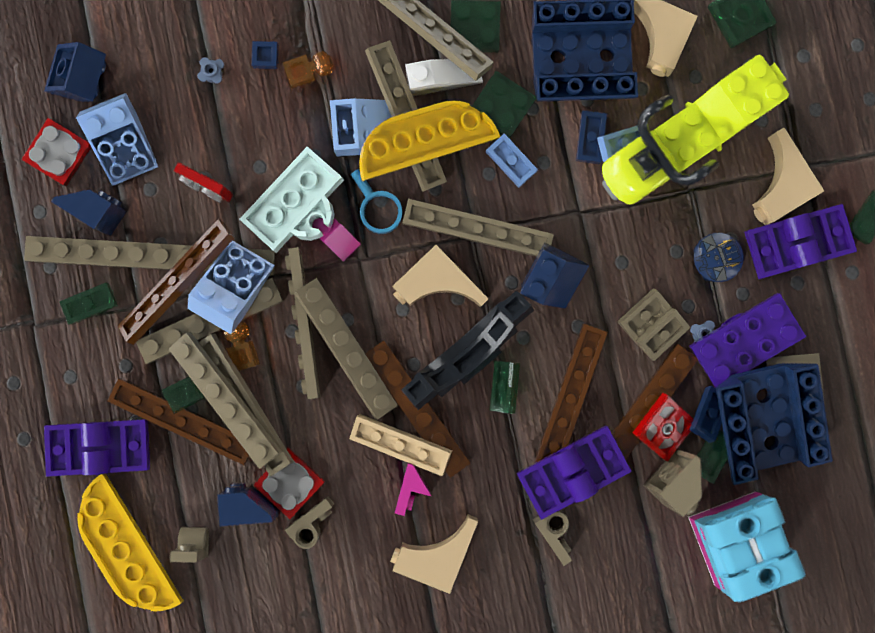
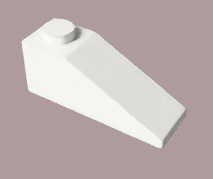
(436, 76)

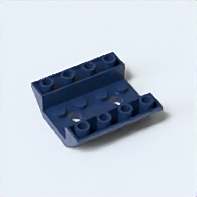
(580, 33)
(789, 412)

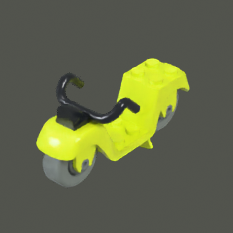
(692, 132)

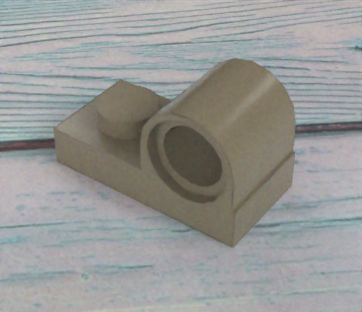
(307, 521)
(551, 534)
(192, 545)

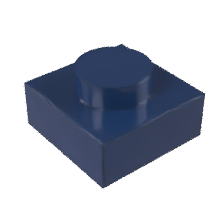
(264, 55)

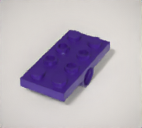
(800, 241)
(747, 339)
(96, 447)
(574, 472)

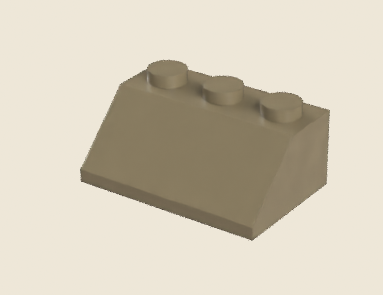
(678, 483)

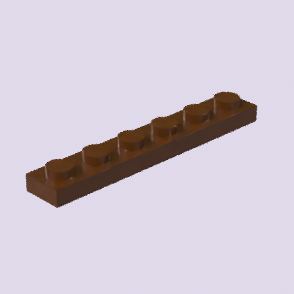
(176, 282)
(665, 381)
(572, 391)
(423, 420)
(184, 423)

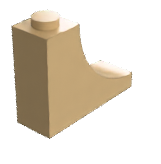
(667, 33)
(791, 184)
(435, 274)
(436, 563)

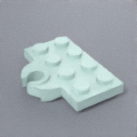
(294, 202)

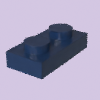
(591, 127)
(707, 417)

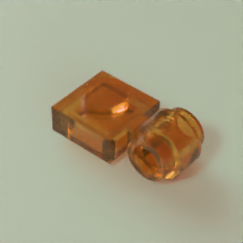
(301, 70)
(242, 353)

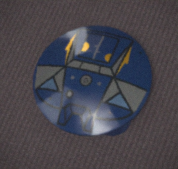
(718, 257)

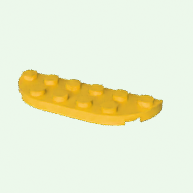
(423, 137)
(123, 550)

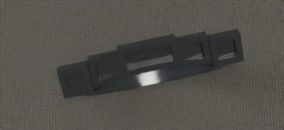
(470, 352)

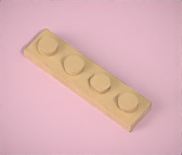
(400, 444)

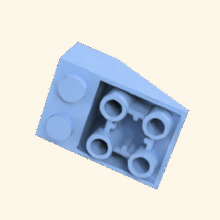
(354, 121)
(117, 139)
(229, 287)

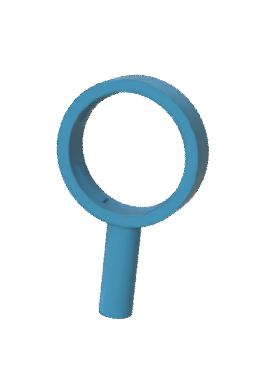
(370, 194)

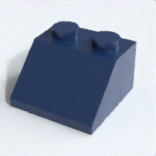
(76, 72)
(96, 210)
(553, 277)
(244, 506)

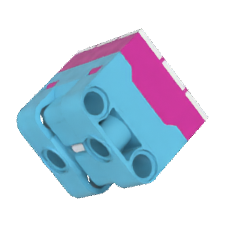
(746, 546)

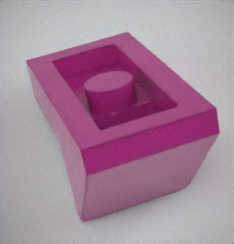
(337, 238)
(412, 482)

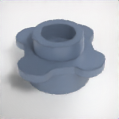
(213, 77)
(697, 330)

